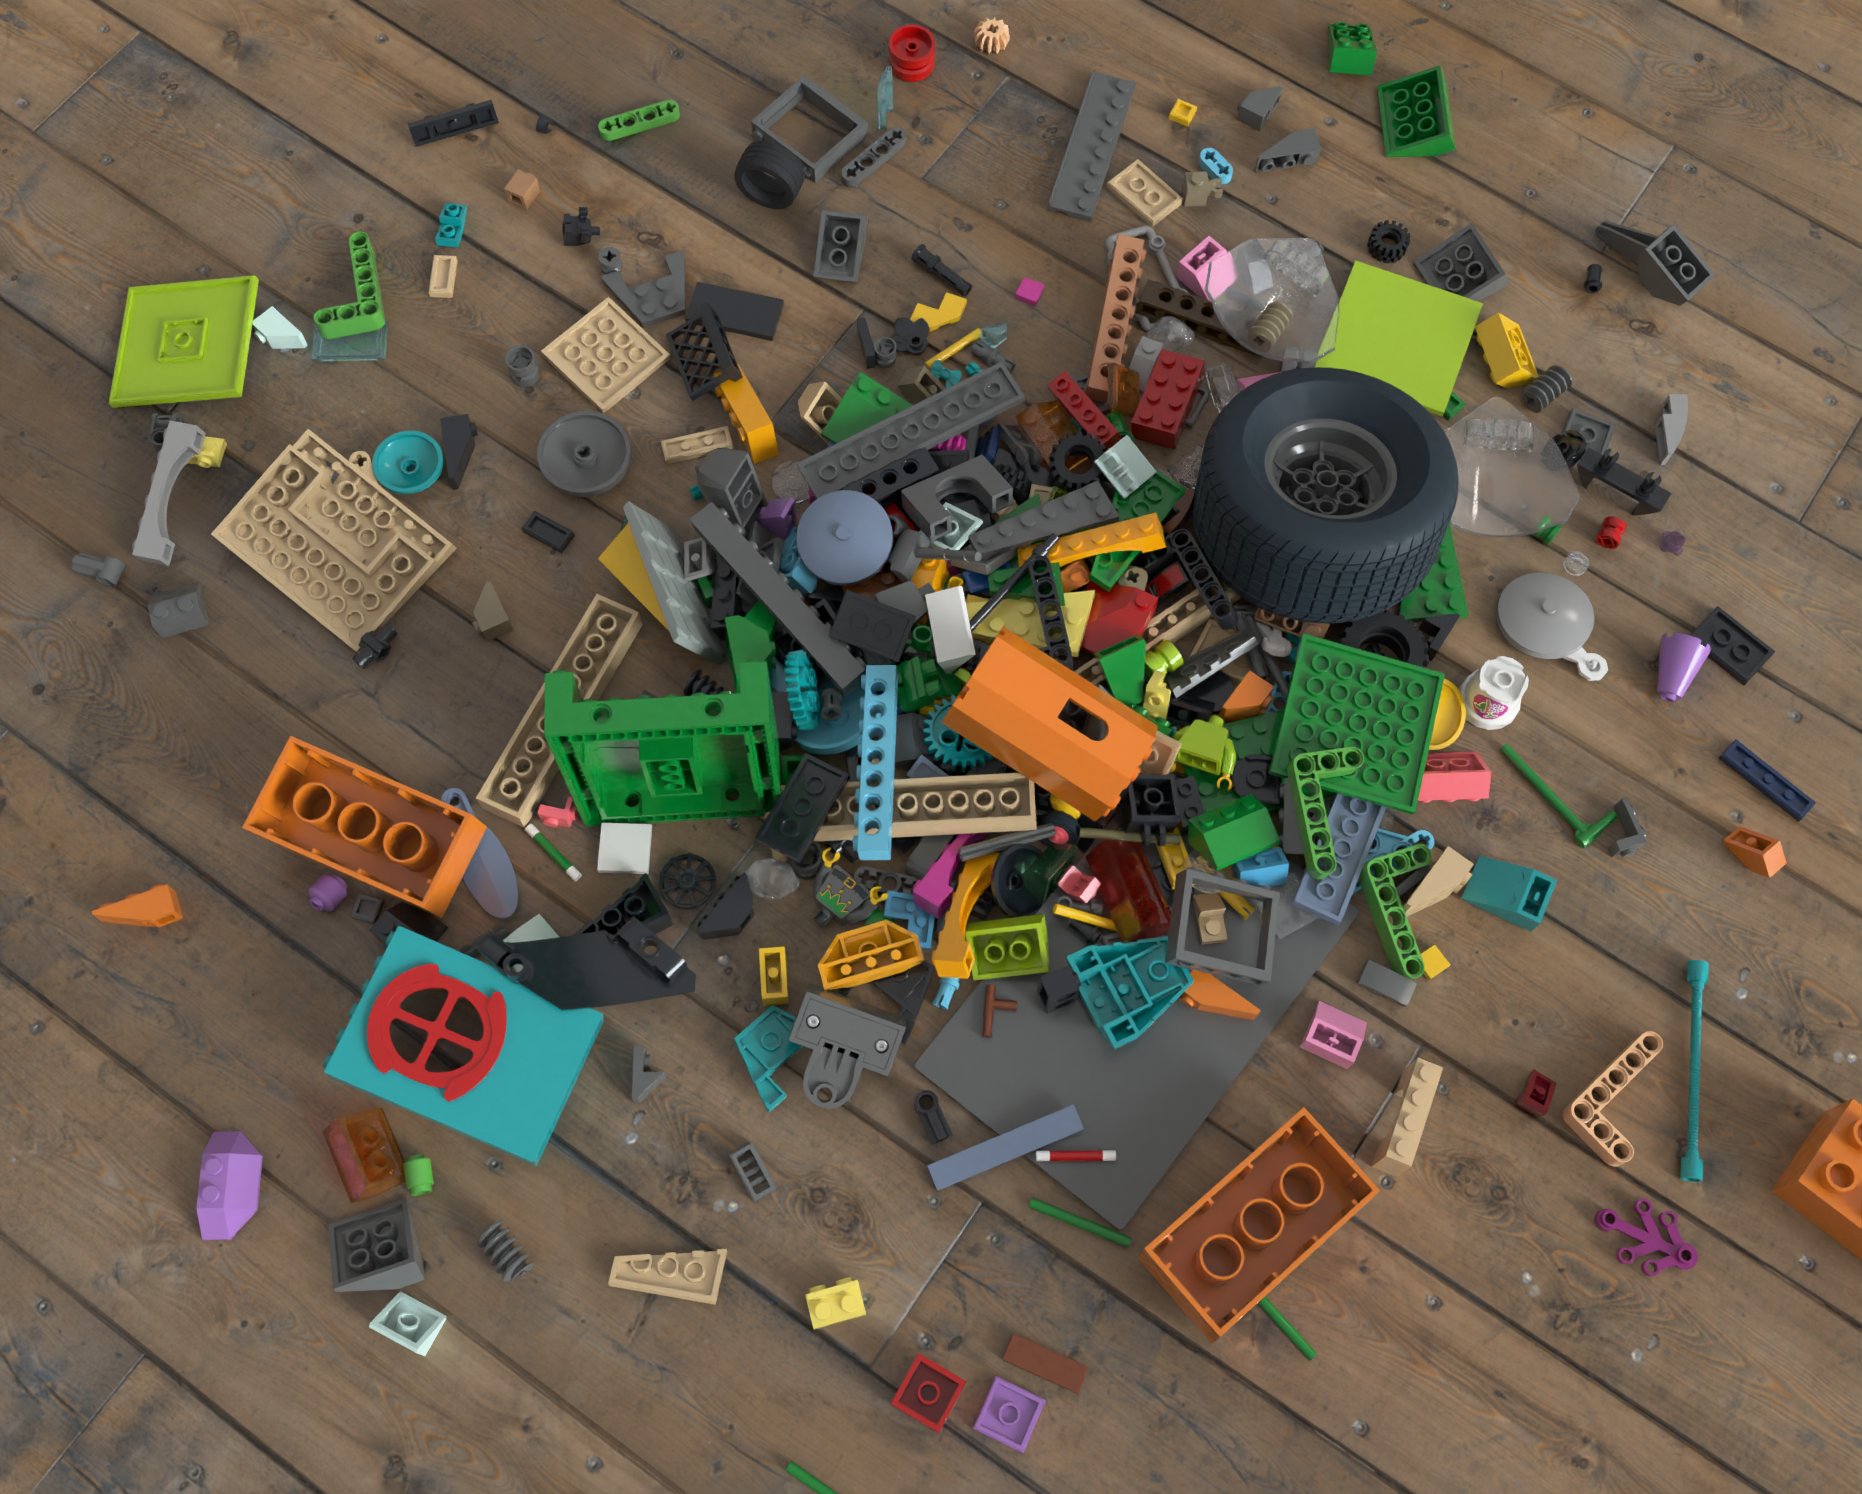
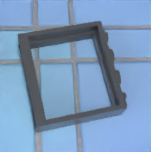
(827, 104)
(1178, 925)

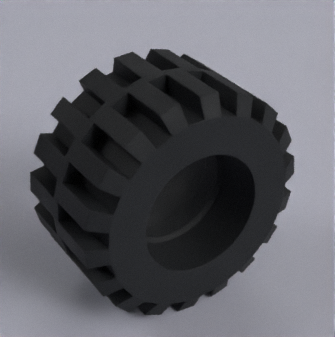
(1075, 446)

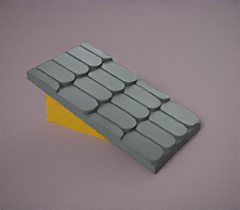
(651, 566)

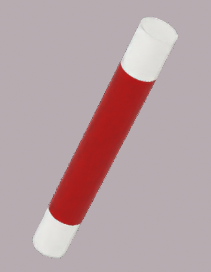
(1076, 1155)

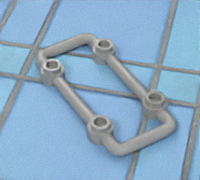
(1156, 248)

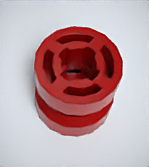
(1611, 531)

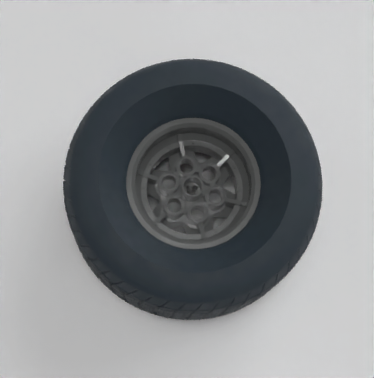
(1286, 487)

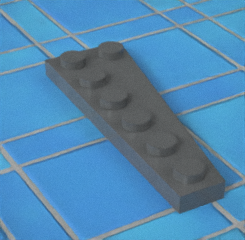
(1063, 515)

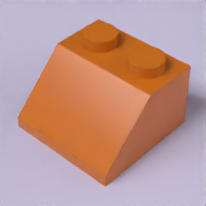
(1248, 699)

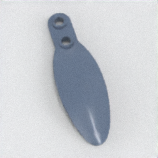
(490, 871)

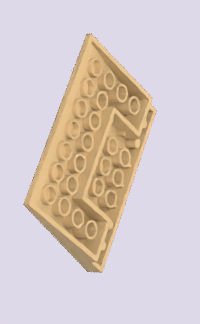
(336, 547)

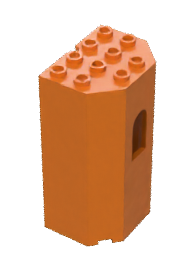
(1013, 714)

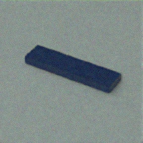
(1767, 780)

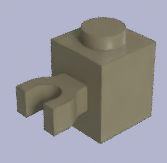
(1197, 189)

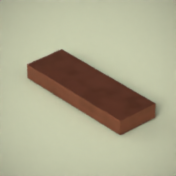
(1045, 1363)

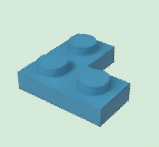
(920, 922)

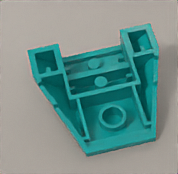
(1127, 986)

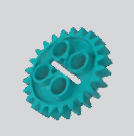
(806, 704)
(937, 731)

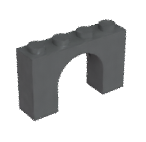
(971, 477)

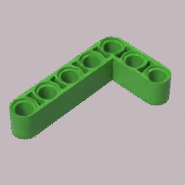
(366, 313)
(1315, 803)
(1392, 905)

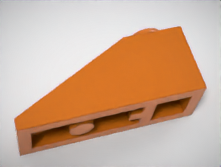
(1215, 997)

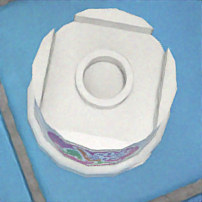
(1494, 693)

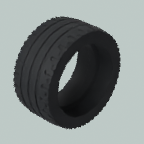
(775, 161)

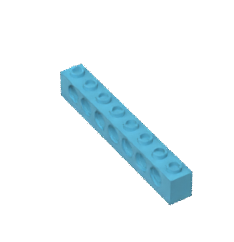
(876, 845)

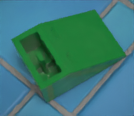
(1351, 49)

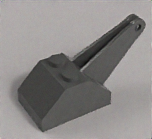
(1665, 262)

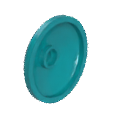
(405, 452)

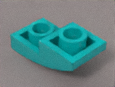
(452, 225)

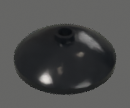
(1007, 884)

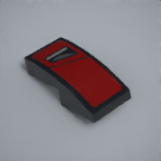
(1168, 581)

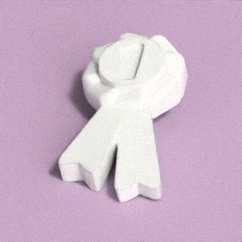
(1273, 640)
(1589, 665)

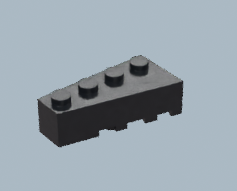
(640, 902)

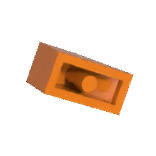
(1756, 851)

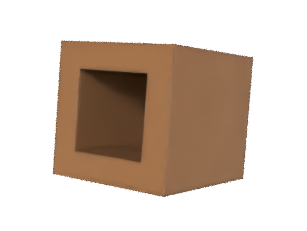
(522, 189)

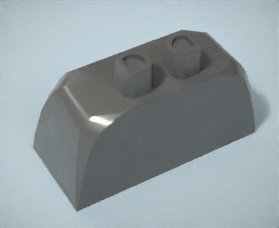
(731, 482)

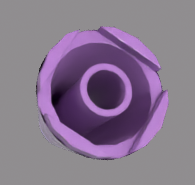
(1678, 664)

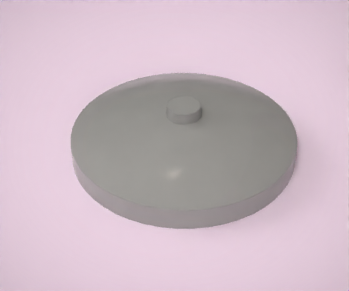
(1545, 615)

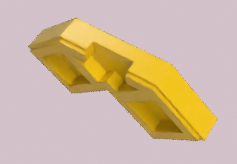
(949, 312)

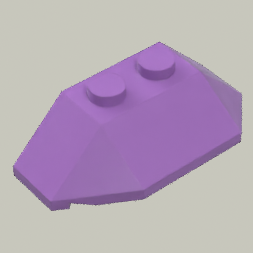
(228, 1185)

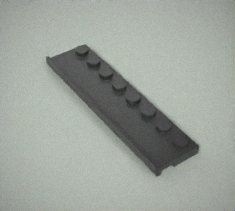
(1091, 146)

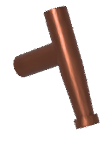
(991, 1004)

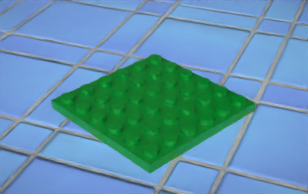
(1362, 702)

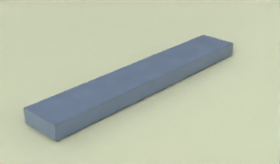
(1005, 1147)

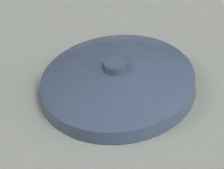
(844, 537)

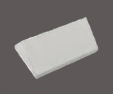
(950, 628)

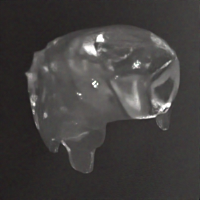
(1171, 333)
(771, 878)

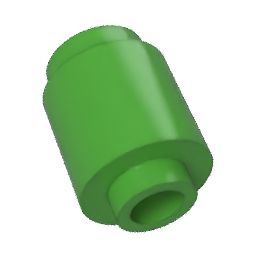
(418, 1175)

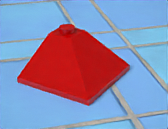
(1117, 615)

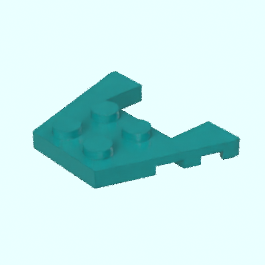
(765, 1049)

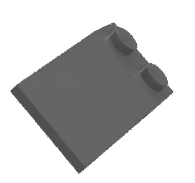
(840, 246)

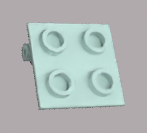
(1125, 466)

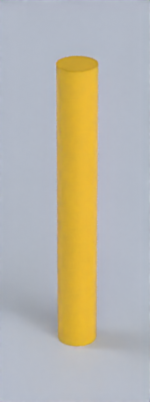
(954, 348)
(1084, 917)

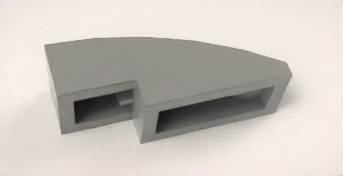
(1671, 425)

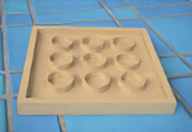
(605, 355)

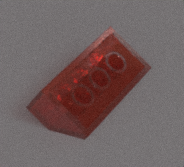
(1130, 890)

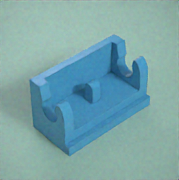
(1264, 868)

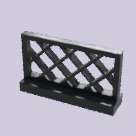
(711, 329)

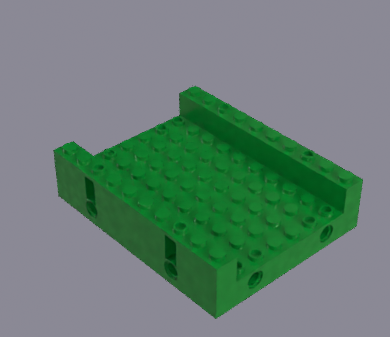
(666, 751)

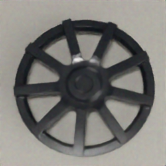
(687, 880)

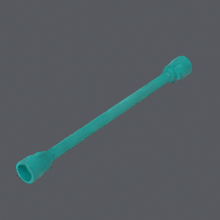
(1691, 1165)

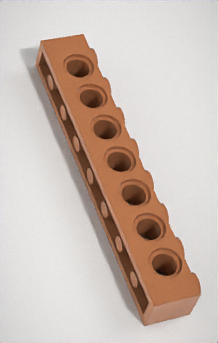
(1130, 250)

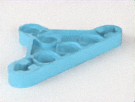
(1388, 842)

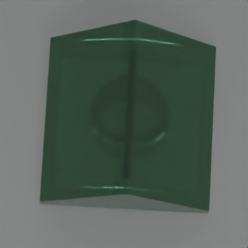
(1047, 870)

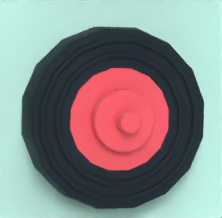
(1065, 828)

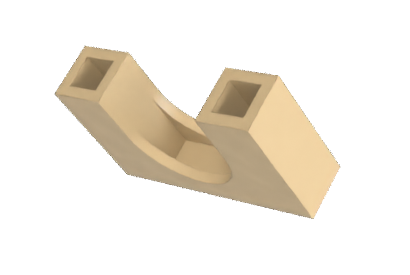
(1417, 1091)

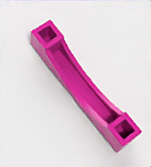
(935, 889)

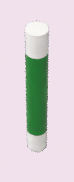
(545, 844)

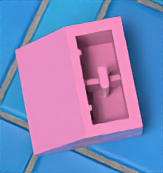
(1194, 266)
(1334, 1035)

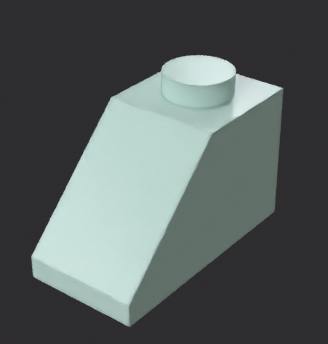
(277, 331)

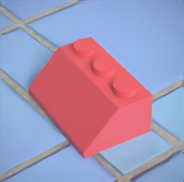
(1455, 777)

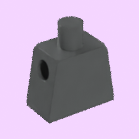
(907, 598)

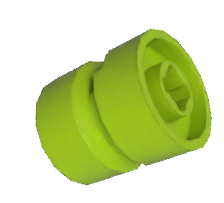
(1163, 659)

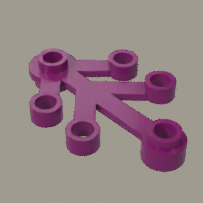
(1650, 1238)

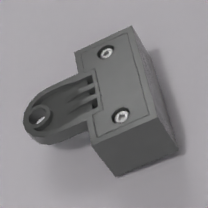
(843, 1041)

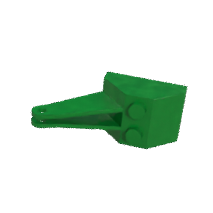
(750, 639)

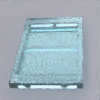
(351, 348)

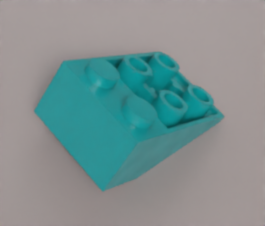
(1509, 891)

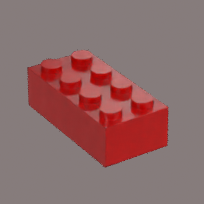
(1168, 399)

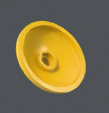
(1449, 717)

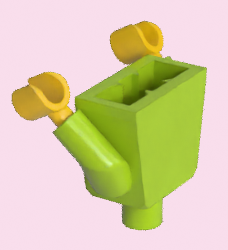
(1207, 748)

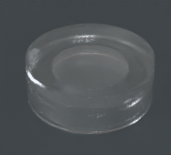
(1576, 563)

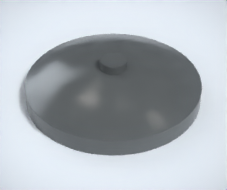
(584, 454)

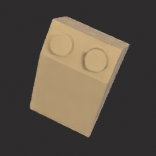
(1446, 876)

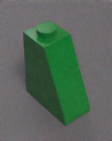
(1123, 669)

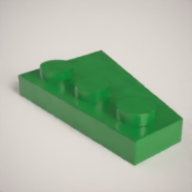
(1024, 588)

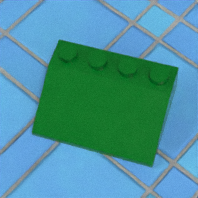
(1416, 115)
(861, 408)

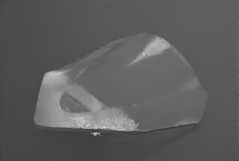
(1282, 272)
(1508, 474)

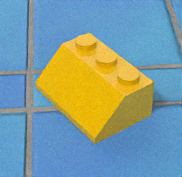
(1506, 352)

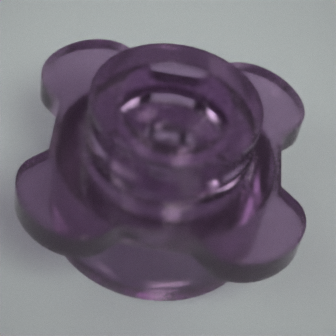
(1674, 537)

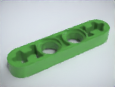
(638, 117)

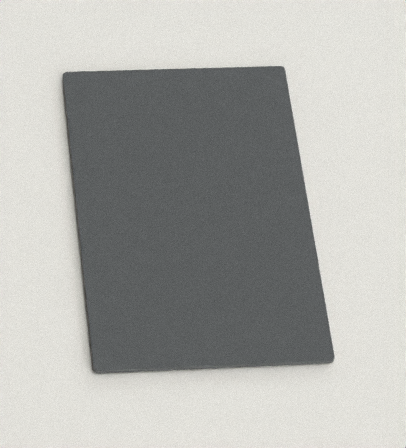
(1132, 1098)

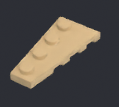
(681, 1275)

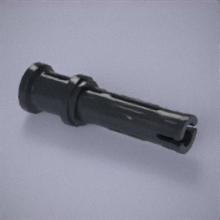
(934, 265)

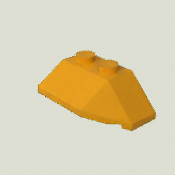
(869, 955)

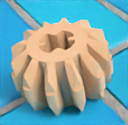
(991, 35)

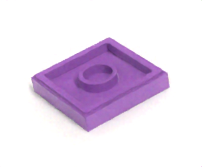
(1009, 1414)

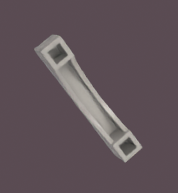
(179, 446)

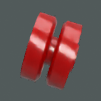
(912, 53)

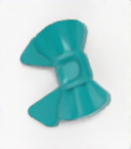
(951, 377)

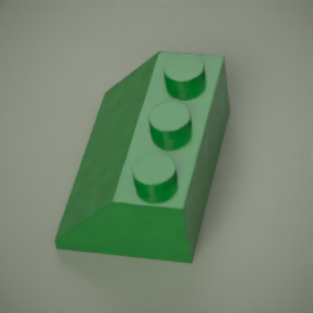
(1232, 832)

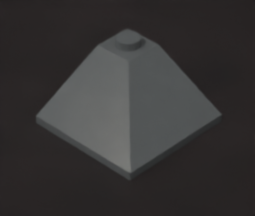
(1463, 266)
(376, 1250)

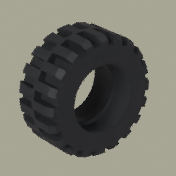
(1389, 631)

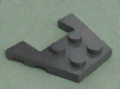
(655, 299)

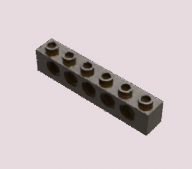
(1193, 317)

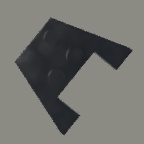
(907, 990)

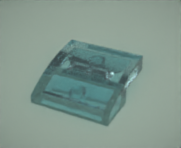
(884, 97)

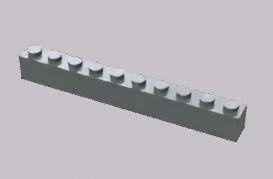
(778, 598)

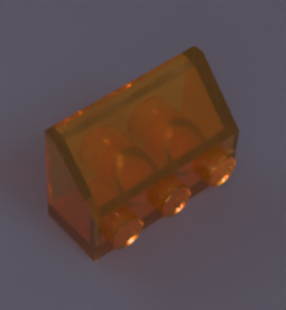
(1045, 426)
(365, 1154)

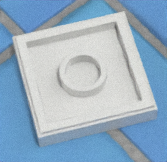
(624, 848)

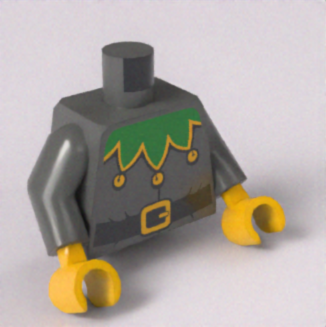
(842, 895)

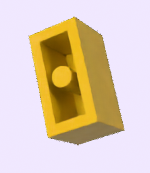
(773, 976)

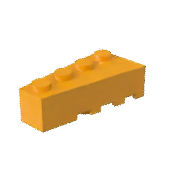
(748, 417)

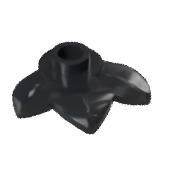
(909, 332)

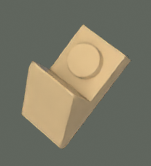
(1209, 917)

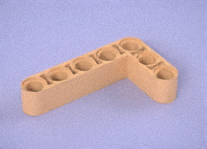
(1607, 1091)

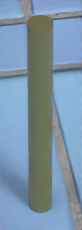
(1120, 835)

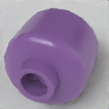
(327, 892)

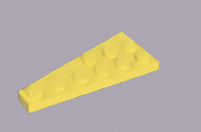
(1024, 619)

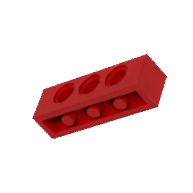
(1083, 410)

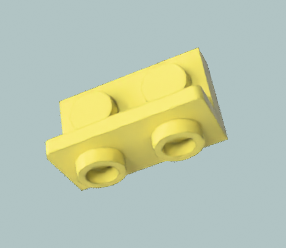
(211, 453)
(1157, 696)
(835, 1303)

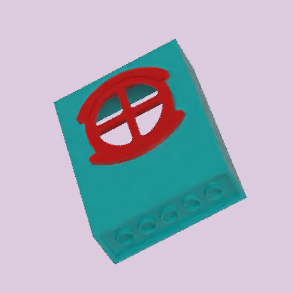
(517, 1070)

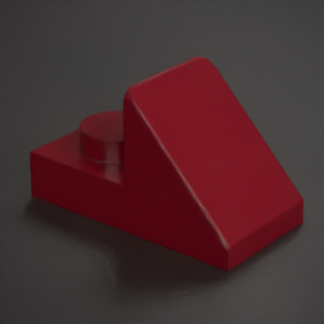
(1536, 1094)

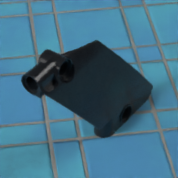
(594, 967)

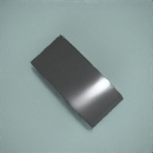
(1386, 983)

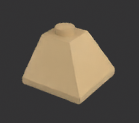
(818, 406)

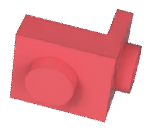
(555, 816)
(1077, 885)

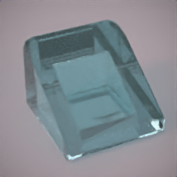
(994, 334)

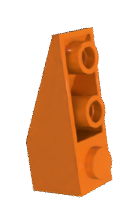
(150, 908)

